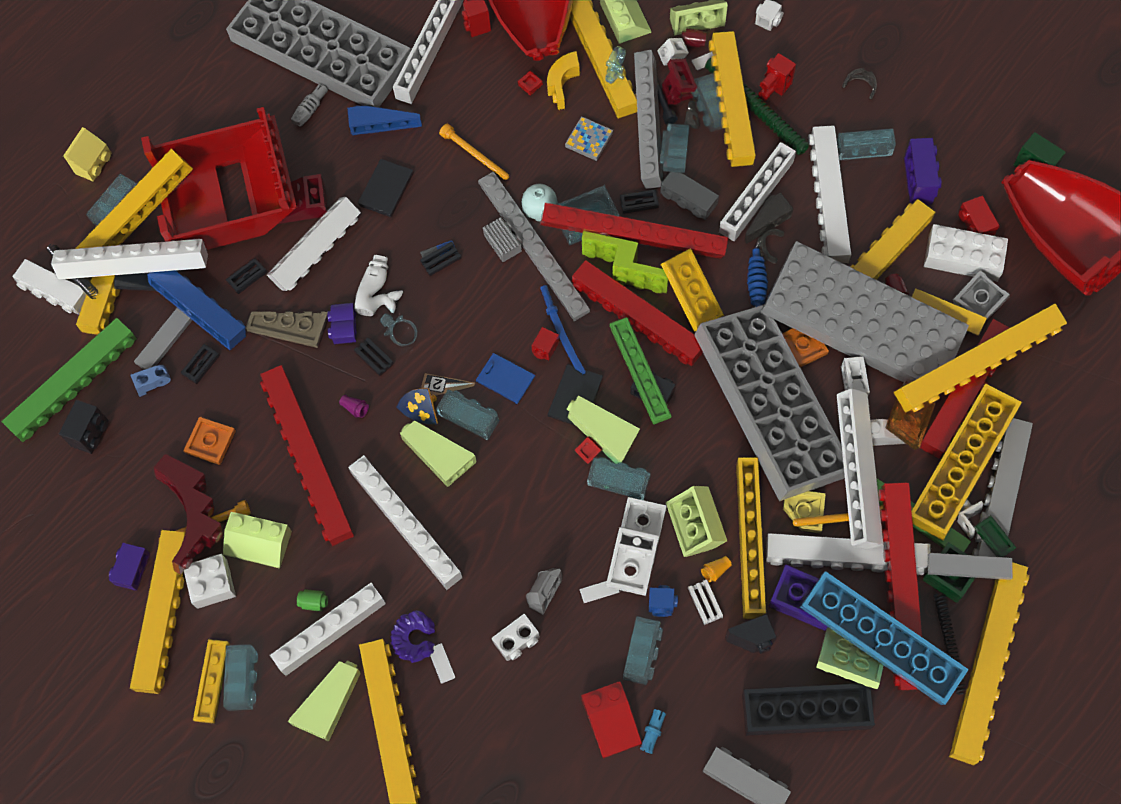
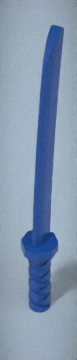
(552, 311)

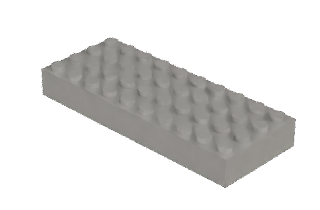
(321, 47)
(862, 316)
(772, 402)

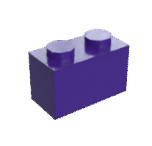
(129, 566)

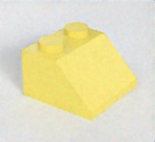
(87, 155)

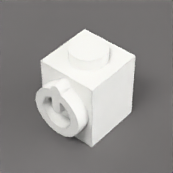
(769, 14)
(672, 49)

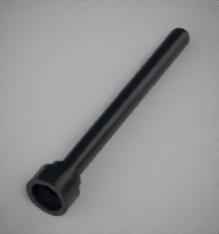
(669, 115)

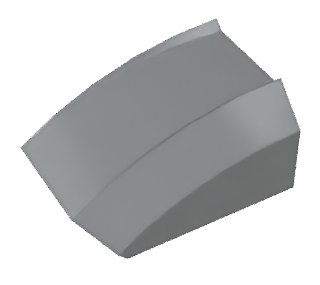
(981, 296)
(544, 589)

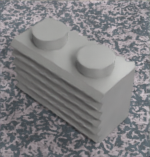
(502, 239)

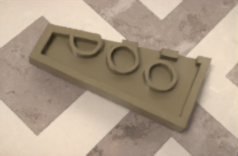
(294, 327)

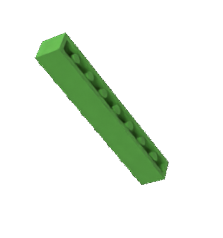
(69, 380)

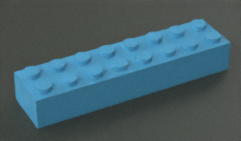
(884, 638)

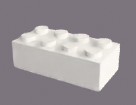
(965, 252)

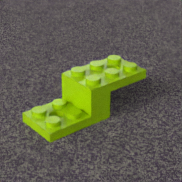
(625, 265)

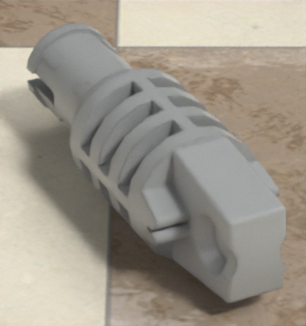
(309, 105)

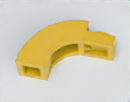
(559, 73)

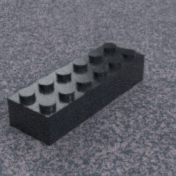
(807, 709)

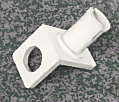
(967, 512)

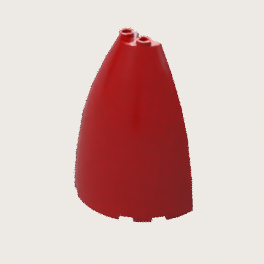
(534, 24)
(1069, 221)

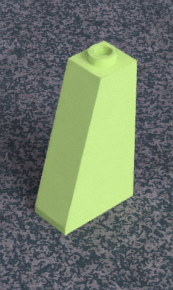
(606, 429)
(437, 452)
(326, 703)

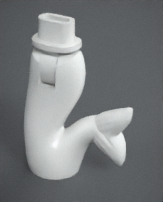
(372, 282)

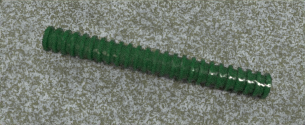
(772, 119)

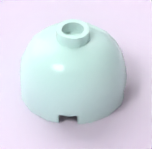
(535, 198)

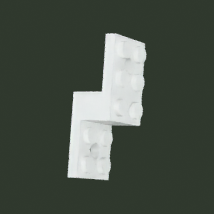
(636, 546)

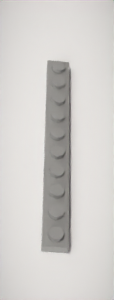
(534, 247)

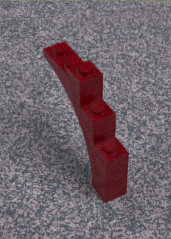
(200, 528)

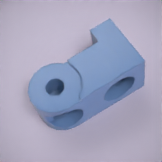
(150, 379)

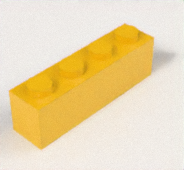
(96, 312)

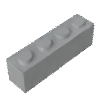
(745, 780)

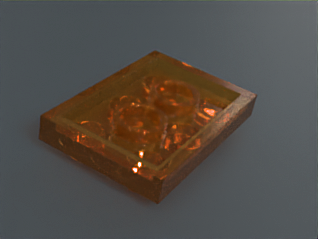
(910, 425)

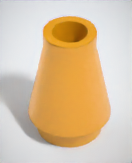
(714, 569)

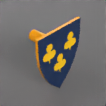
(419, 406)

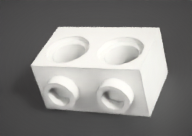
(855, 374)
(512, 633)

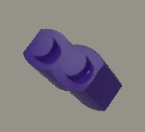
(342, 323)

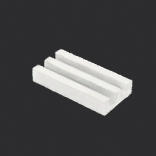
(699, 586)

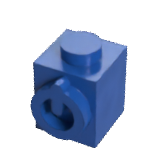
(662, 601)

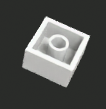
(209, 581)

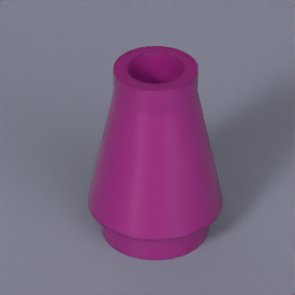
(355, 406)

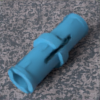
(653, 731)

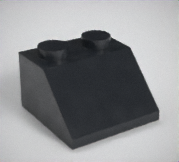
(752, 635)

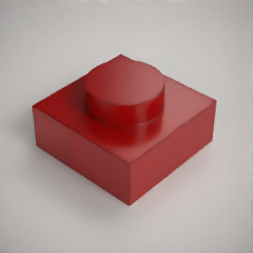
(530, 83)
(588, 449)

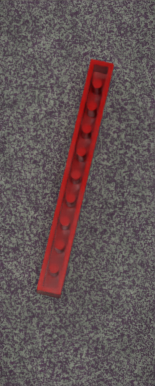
(634, 230)
(307, 456)
(900, 561)

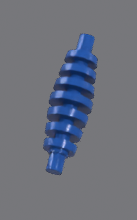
(757, 279)

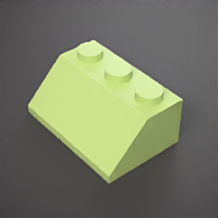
(698, 16)
(625, 19)
(696, 521)
(256, 539)

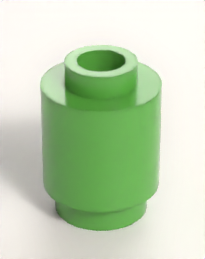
(312, 600)

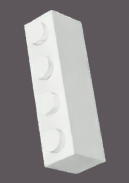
(46, 285)

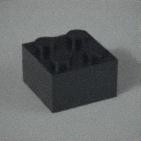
(84, 427)

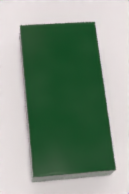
(994, 537)

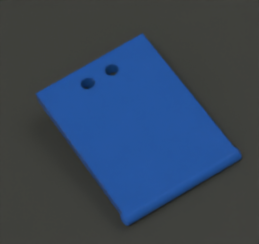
(505, 378)

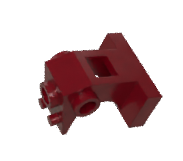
(675, 88)

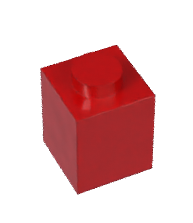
(545, 344)

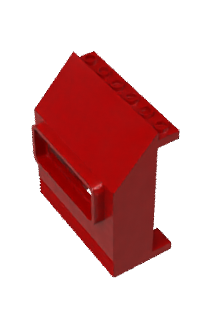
(197, 205)

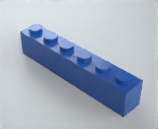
(198, 307)

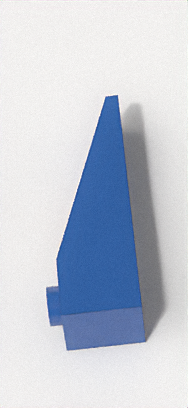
(374, 119)

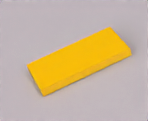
(692, 289)

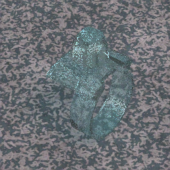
(614, 64)
(387, 321)

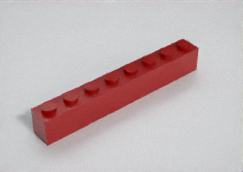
(640, 313)
(957, 404)

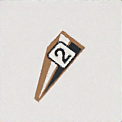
(439, 384)

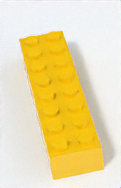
(964, 461)

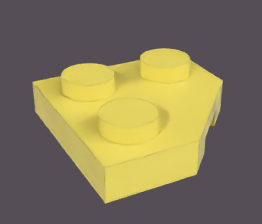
(806, 505)

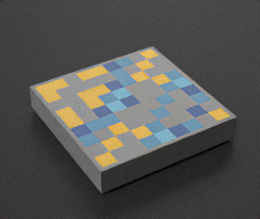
(589, 138)

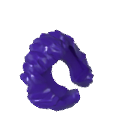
(399, 636)

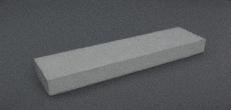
(163, 340)
(970, 566)

